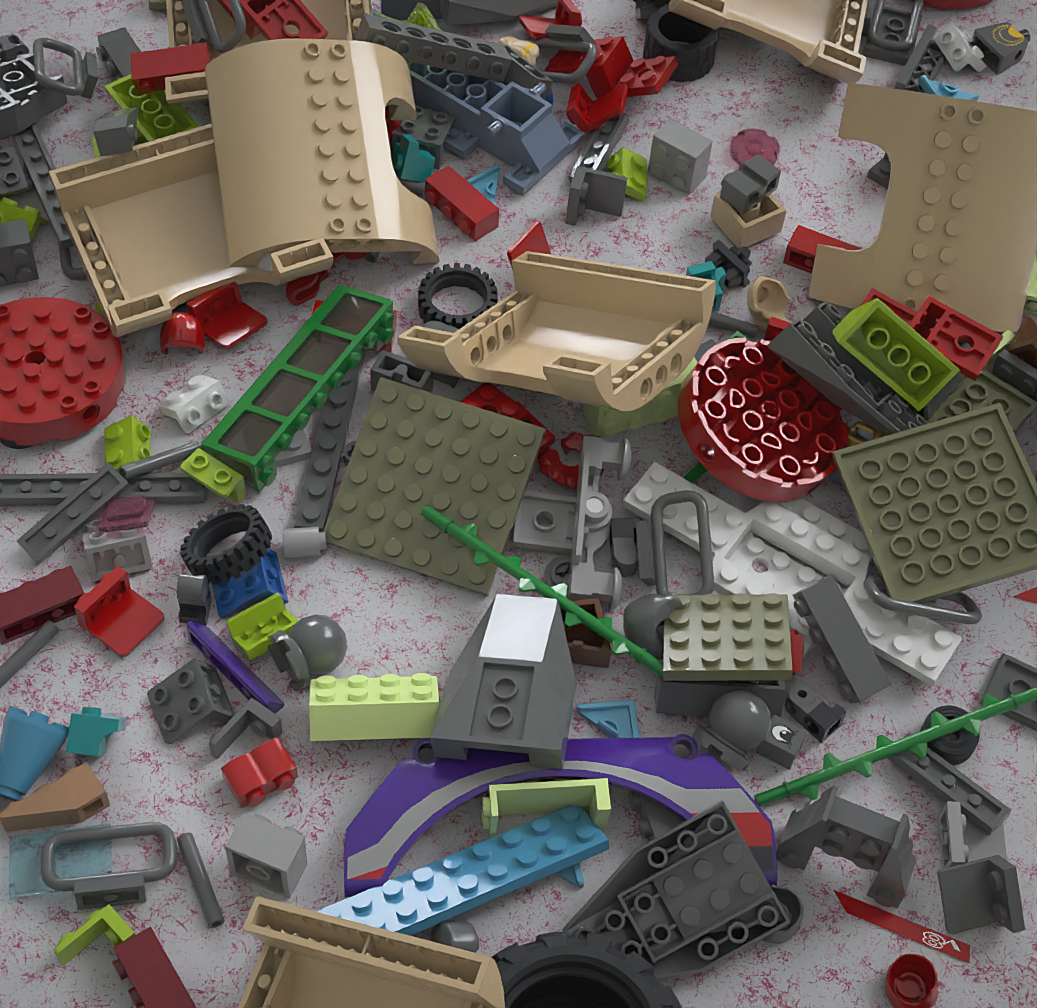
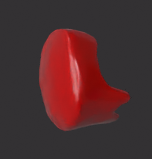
(912, 982)

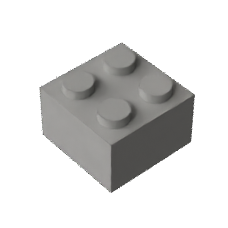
(679, 156)
(267, 854)

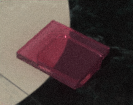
(126, 514)

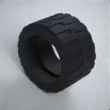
(693, 58)

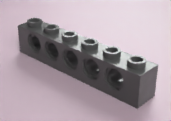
(436, 47)

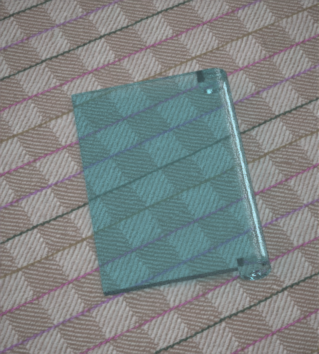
(69, 861)

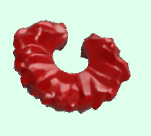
(553, 467)

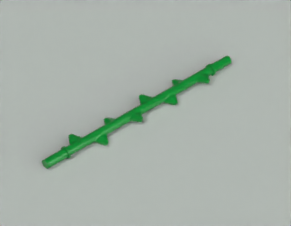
(574, 614)
(886, 748)

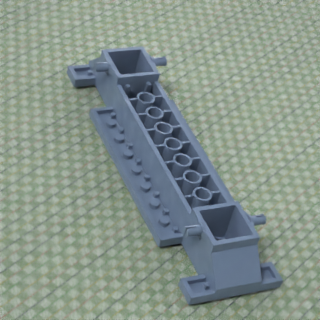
(499, 118)

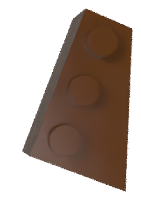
(583, 643)

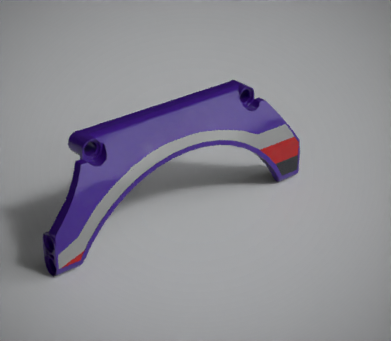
(425, 792)

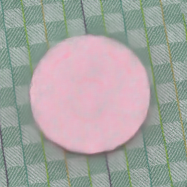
(754, 142)

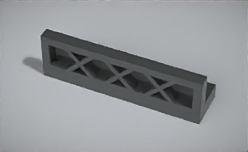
(920, 56)

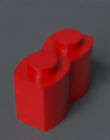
(259, 773)

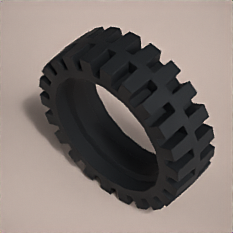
(455, 277)
(217, 529)

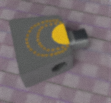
(1001, 45)

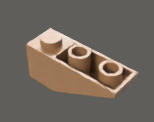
(62, 802)

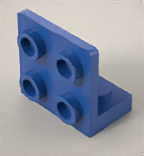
(260, 582)

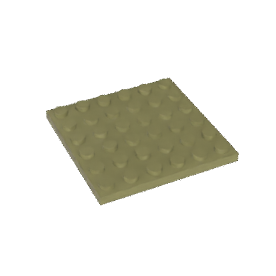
(438, 455)
(944, 504)

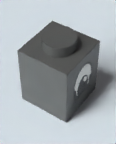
(782, 742)

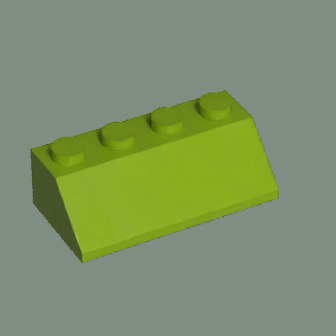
(155, 115)
(895, 352)

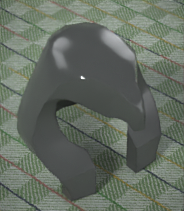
(644, 616)

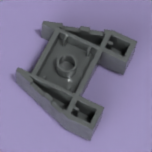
(23, 98)
(116, 131)
(856, 835)

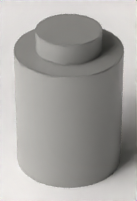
(303, 542)

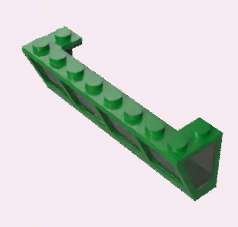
(299, 382)

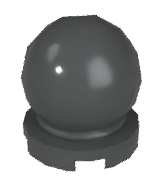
(311, 648)
(736, 725)

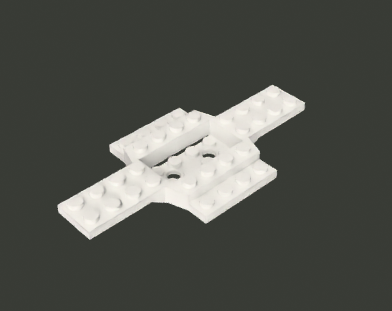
(811, 536)

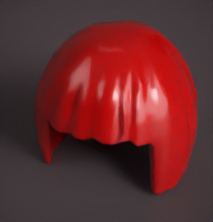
(182, 331)

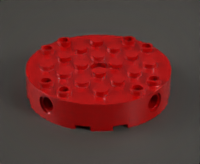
(56, 370)
(759, 422)

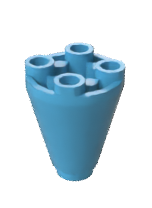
(26, 750)

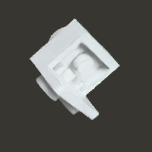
(959, 50)
(195, 402)

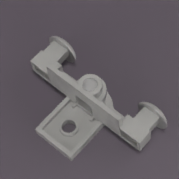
(578, 522)

